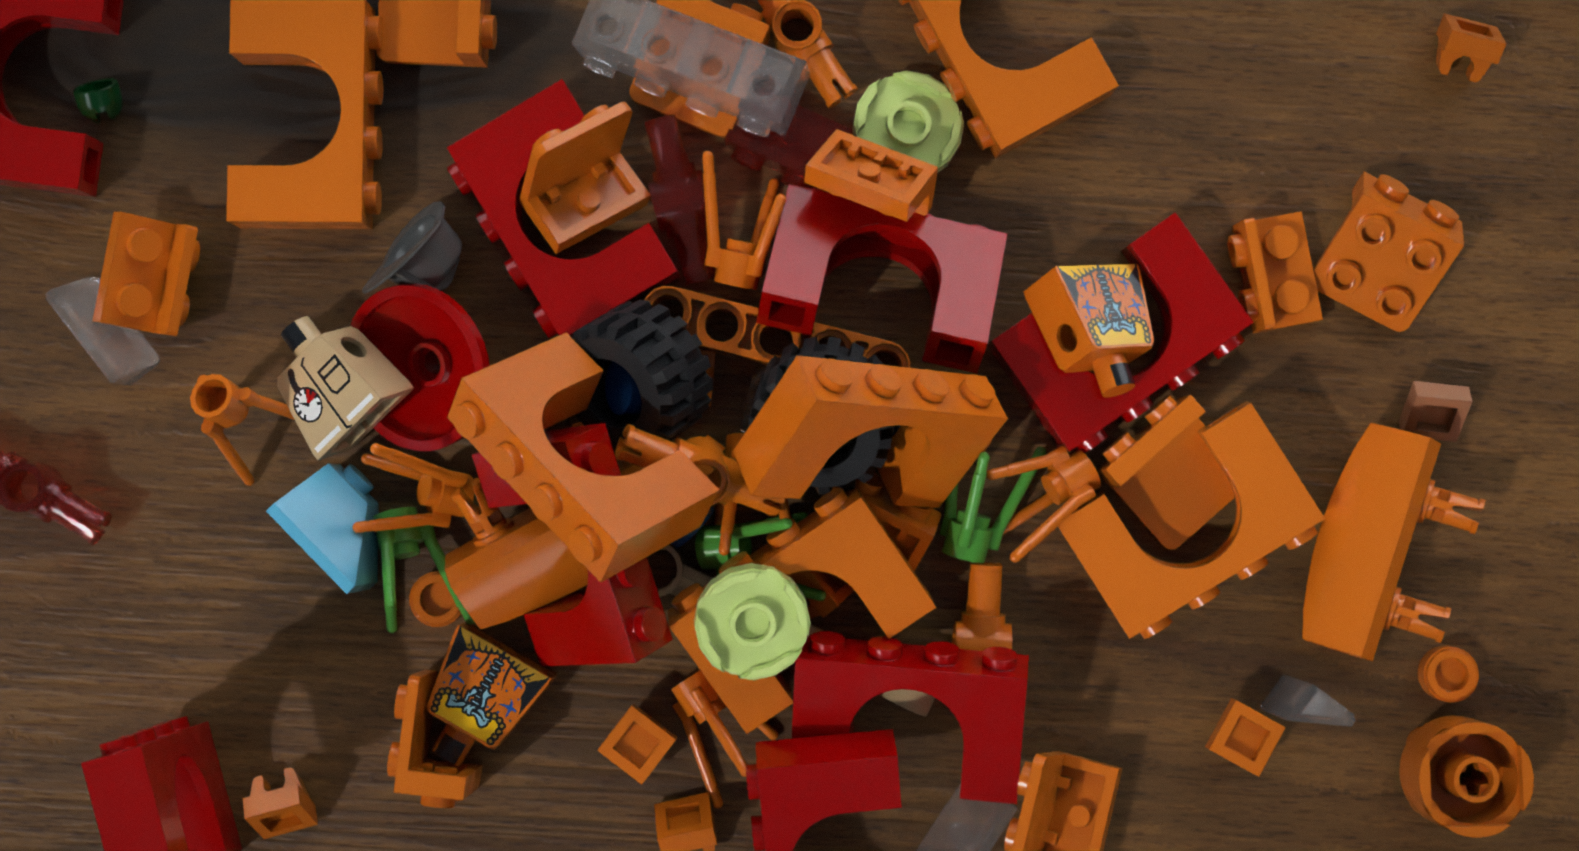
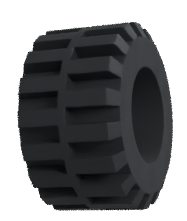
(660, 360)
(856, 457)

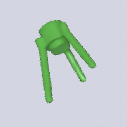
(968, 533)
(709, 537)
(404, 544)

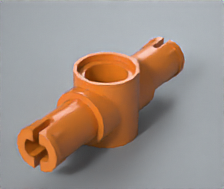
(815, 50)
(645, 449)
(982, 622)

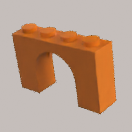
(1005, 103)
(337, 183)
(830, 401)
(1270, 512)
(597, 516)
(835, 539)

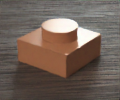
(1436, 410)

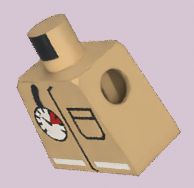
(337, 386)

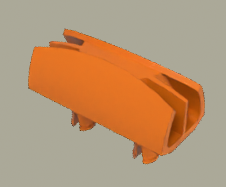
(1367, 538)
(511, 561)

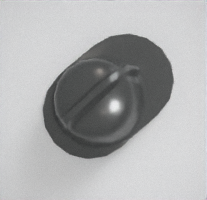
(421, 253)

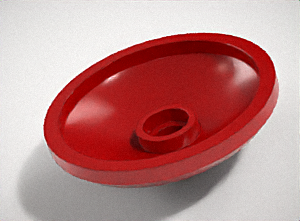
(411, 330)

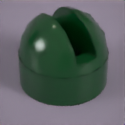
(99, 97)

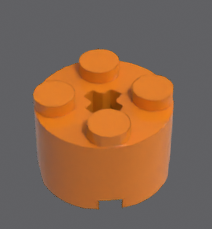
(1483, 802)

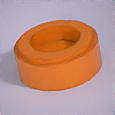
(432, 601)
(1448, 674)

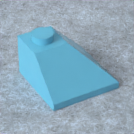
(321, 521)

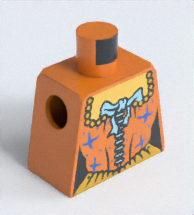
(1094, 320)
(482, 692)

